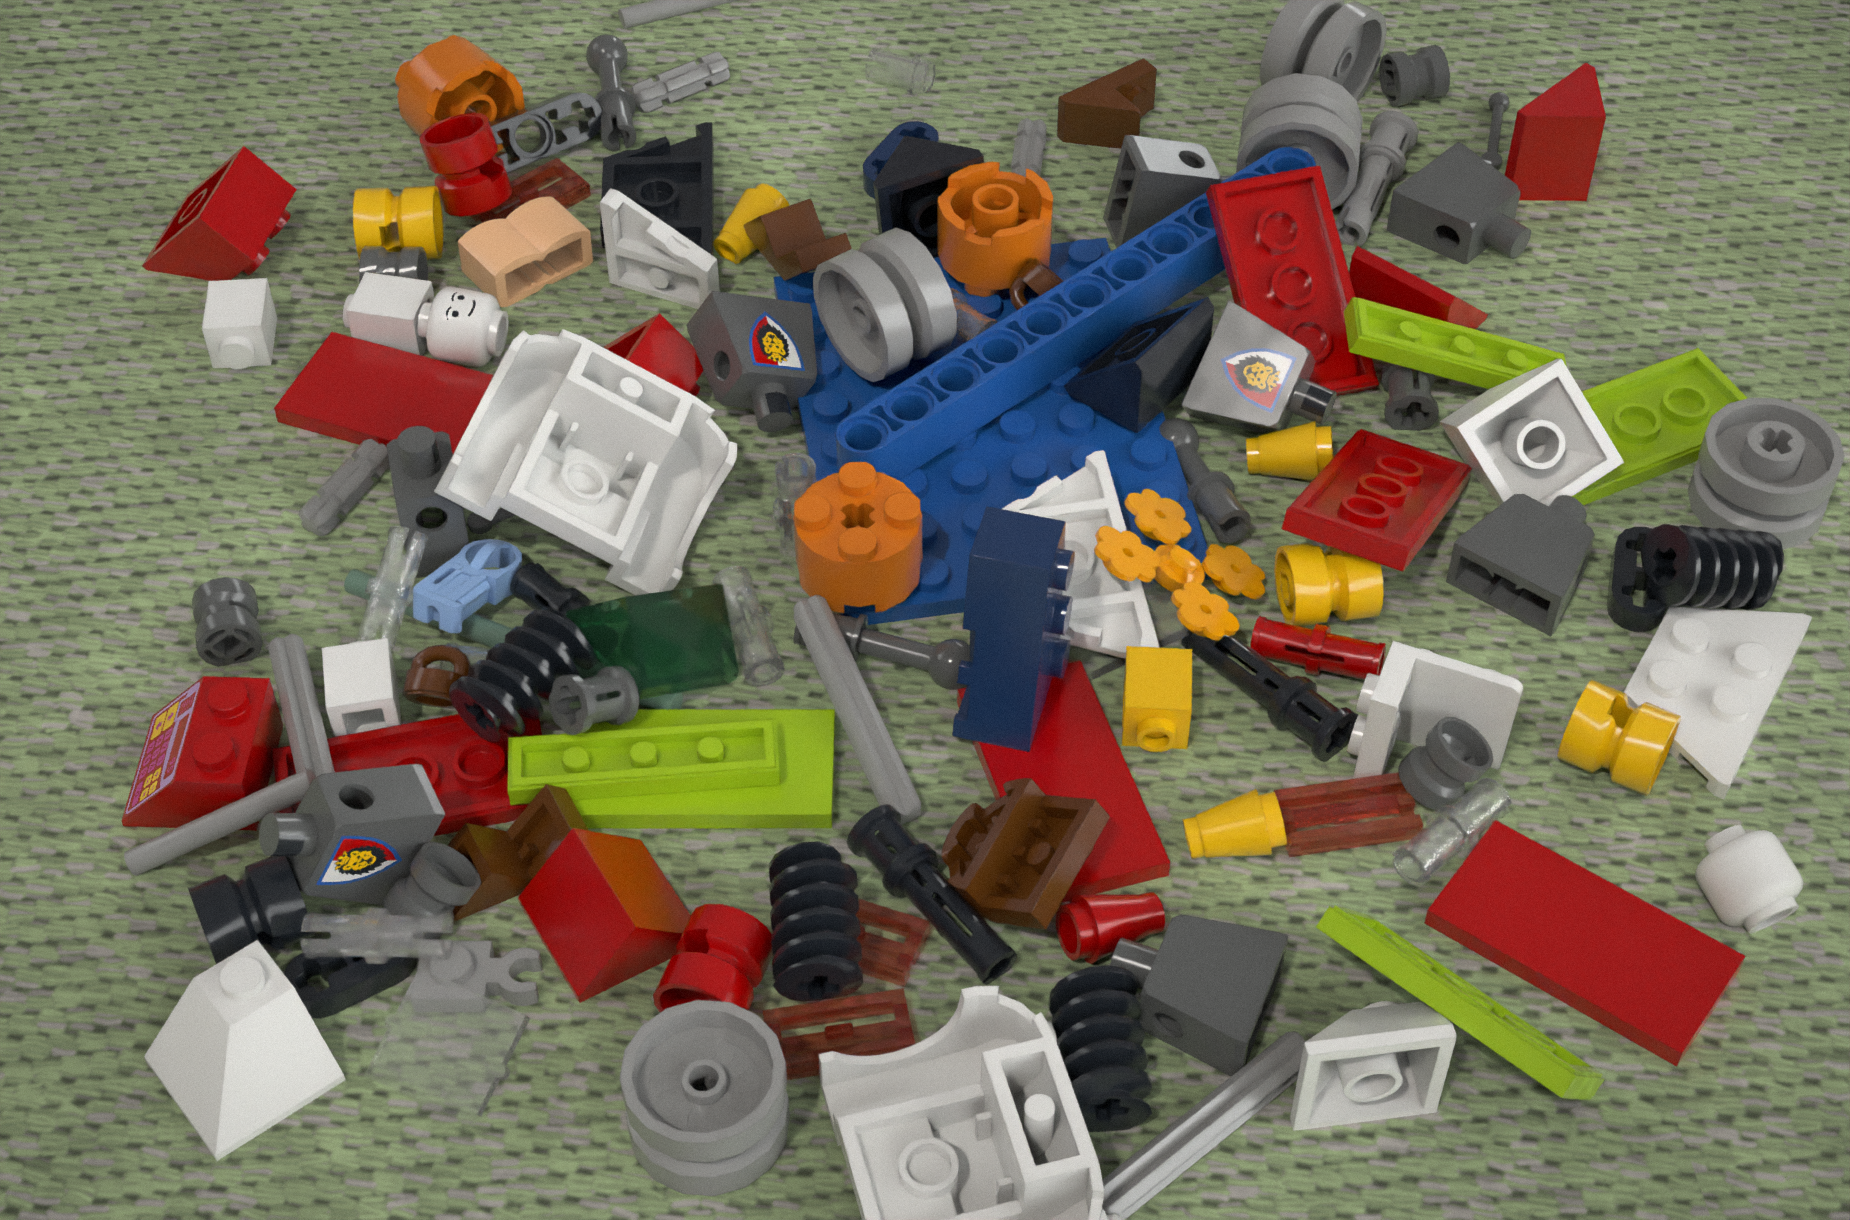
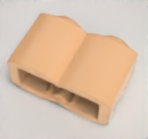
(525, 250)

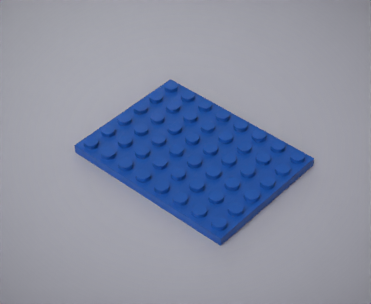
(998, 462)

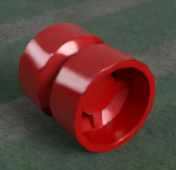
(463, 156)
(716, 959)

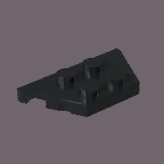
(669, 183)

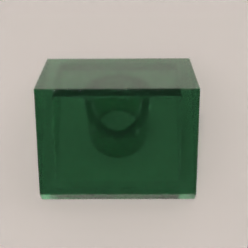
(664, 638)

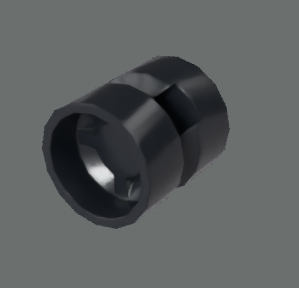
(258, 907)

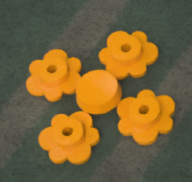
(1178, 568)

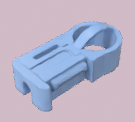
(465, 585)

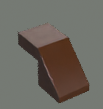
(794, 239)
(514, 856)

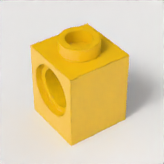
(1157, 698)

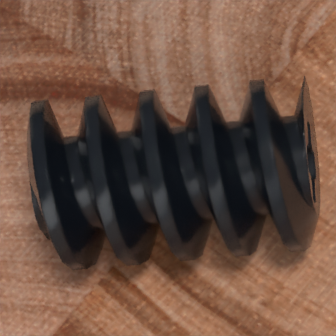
(1711, 566)
(519, 672)
(814, 923)
(1101, 1046)

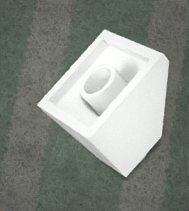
(1533, 437)
(241, 1051)
(1374, 1066)

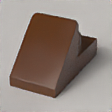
(1108, 107)

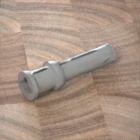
(1380, 163)

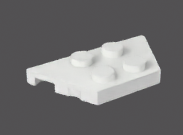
(1105, 609)
(1720, 678)

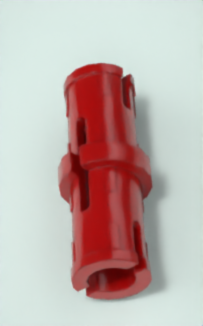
(1317, 649)

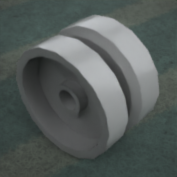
(1326, 41)
(1310, 116)
(885, 304)
(1766, 469)
(705, 1097)

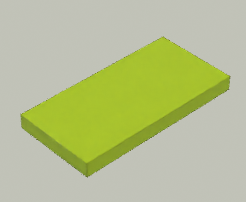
(1657, 418)
(799, 801)
(1462, 1003)

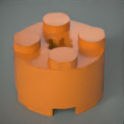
(455, 80)
(993, 226)
(858, 539)

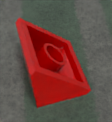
(1558, 140)
(1395, 287)
(603, 910)

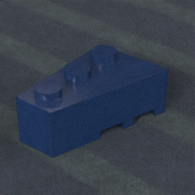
(1014, 626)

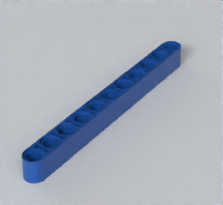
(1043, 337)

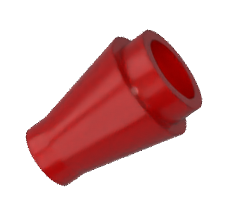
(1096, 922)

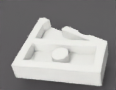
(653, 256)

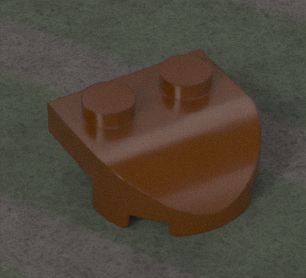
(1021, 852)

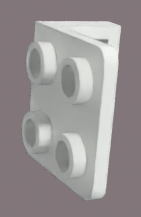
(1417, 693)

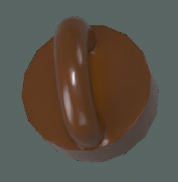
(1035, 275)
(431, 685)

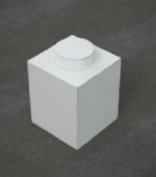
(388, 311)
(239, 323)
(360, 687)

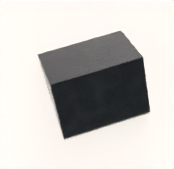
(911, 185)
(1146, 365)

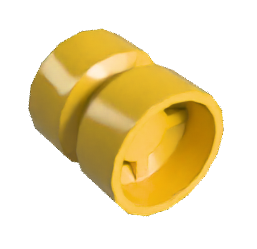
(399, 221)
(1318, 582)
(1618, 737)

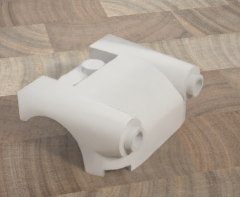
(593, 456)
(966, 1122)

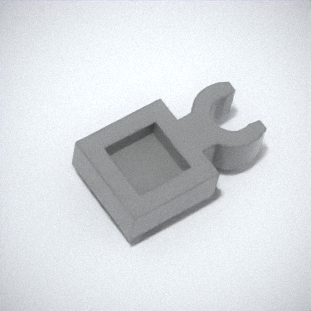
(476, 969)

